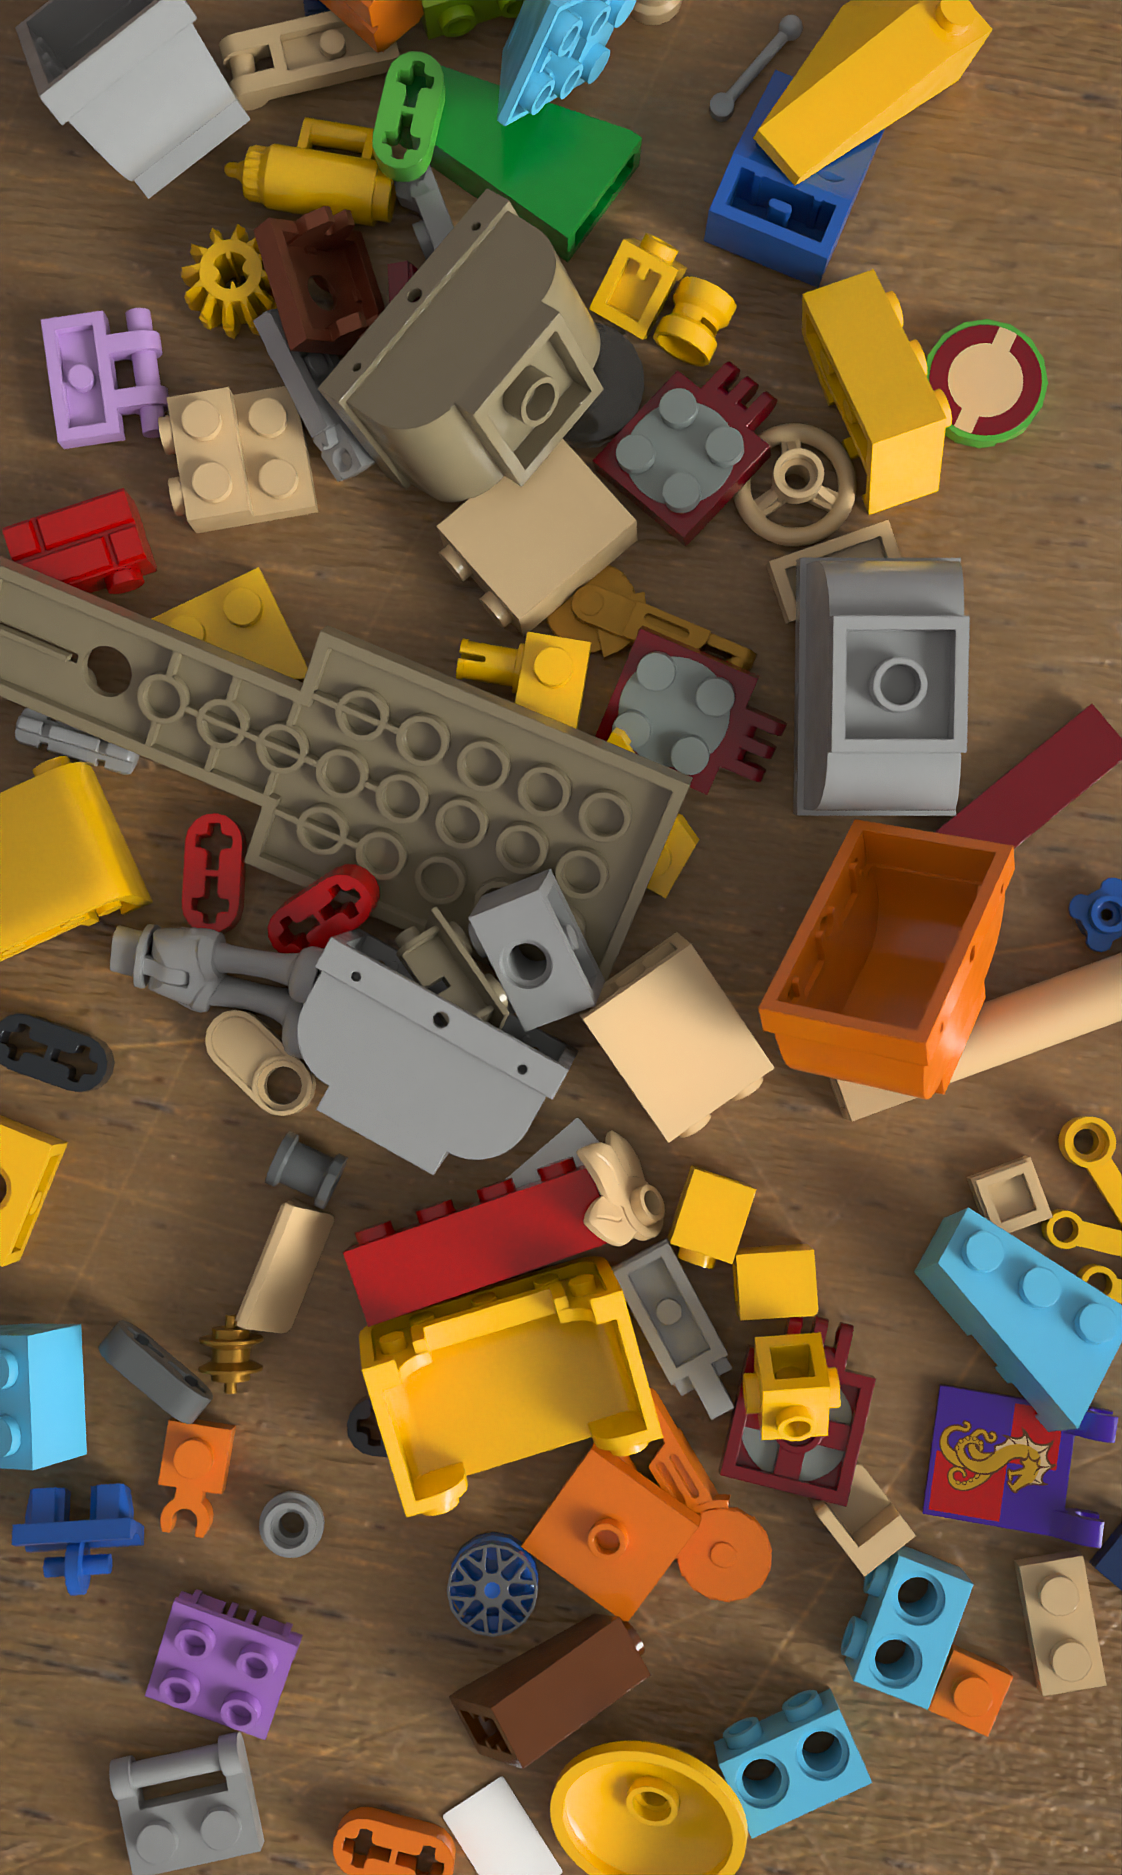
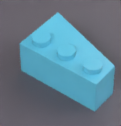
(1026, 1312)

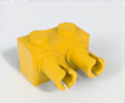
(543, 672)

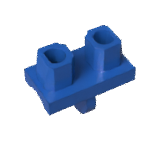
(50, 1529)

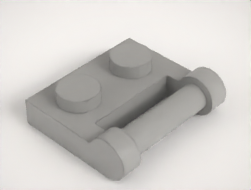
(191, 1824)

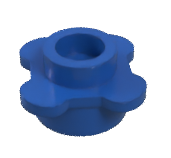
(1087, 912)

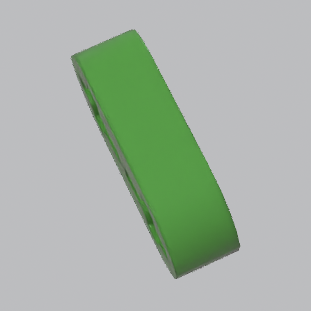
(395, 114)

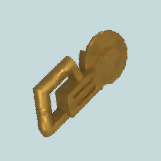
(612, 614)

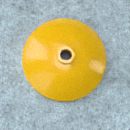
(647, 1812)

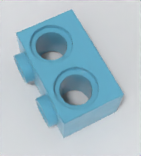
(923, 1625)
(801, 1778)

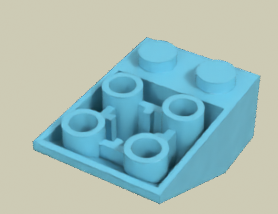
(554, 51)
(41, 1395)

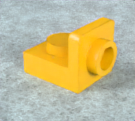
(638, 284)

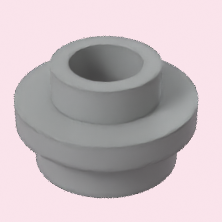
(284, 1542)

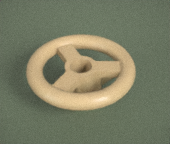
(809, 466)

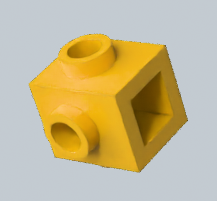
(791, 1387)

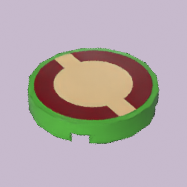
(990, 381)

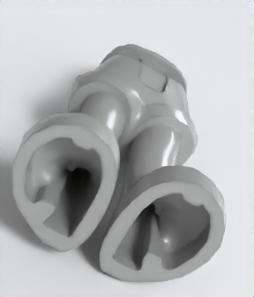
(194, 966)

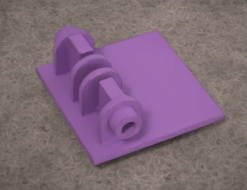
(223, 1664)

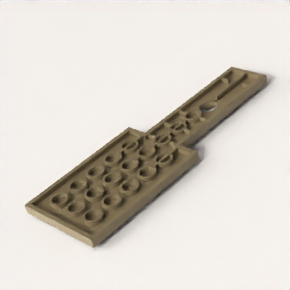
(359, 762)

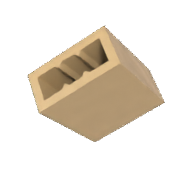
(536, 540)
(676, 1038)

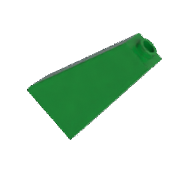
(550, 165)

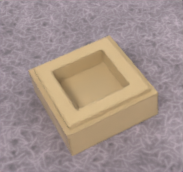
(1010, 1195)

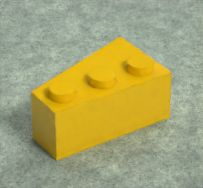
(877, 387)

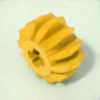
(214, 269)

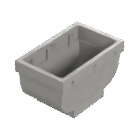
(132, 83)
(879, 686)
(406, 1074)

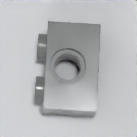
(537, 915)

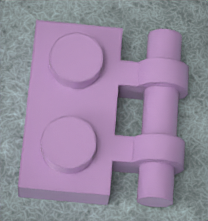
(84, 376)

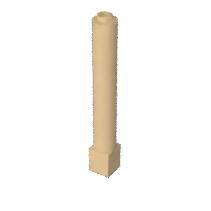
(1015, 1028)

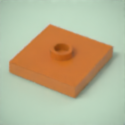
(611, 1532)

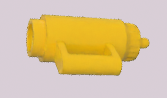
(308, 179)

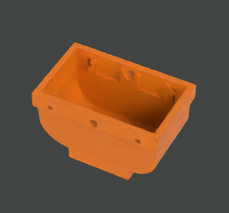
(891, 959)

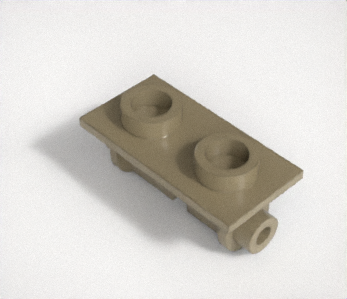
(444, 956)

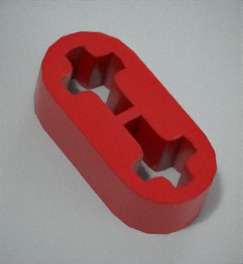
(198, 873)
(316, 900)

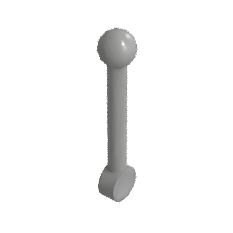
(723, 103)

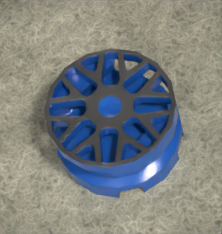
(493, 1584)

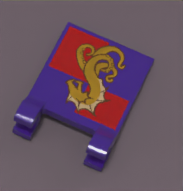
(1005, 1469)

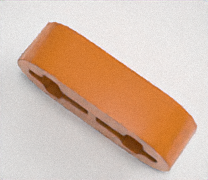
(396, 1834)

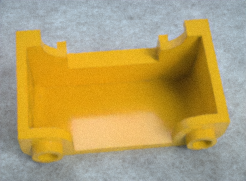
(61, 857)
(506, 1379)

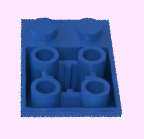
(773, 221)

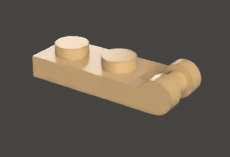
(305, 57)

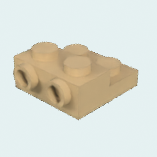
(237, 458)

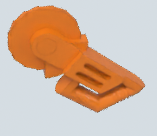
(730, 1548)

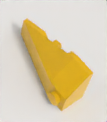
(867, 74)

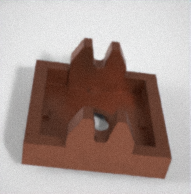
(338, 261)

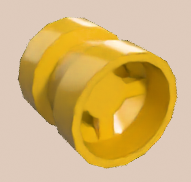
(695, 321)

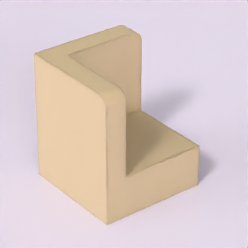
(869, 1525)

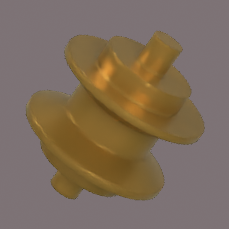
(230, 1354)

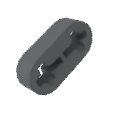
(155, 1372)

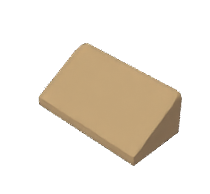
(285, 1268)

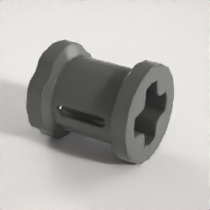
(306, 1170)

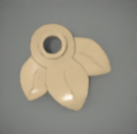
(627, 1202)

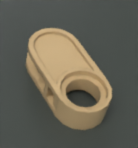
(249, 1053)

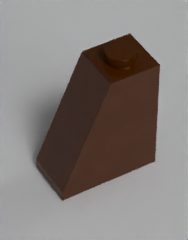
(551, 1689)

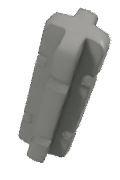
(64, 740)

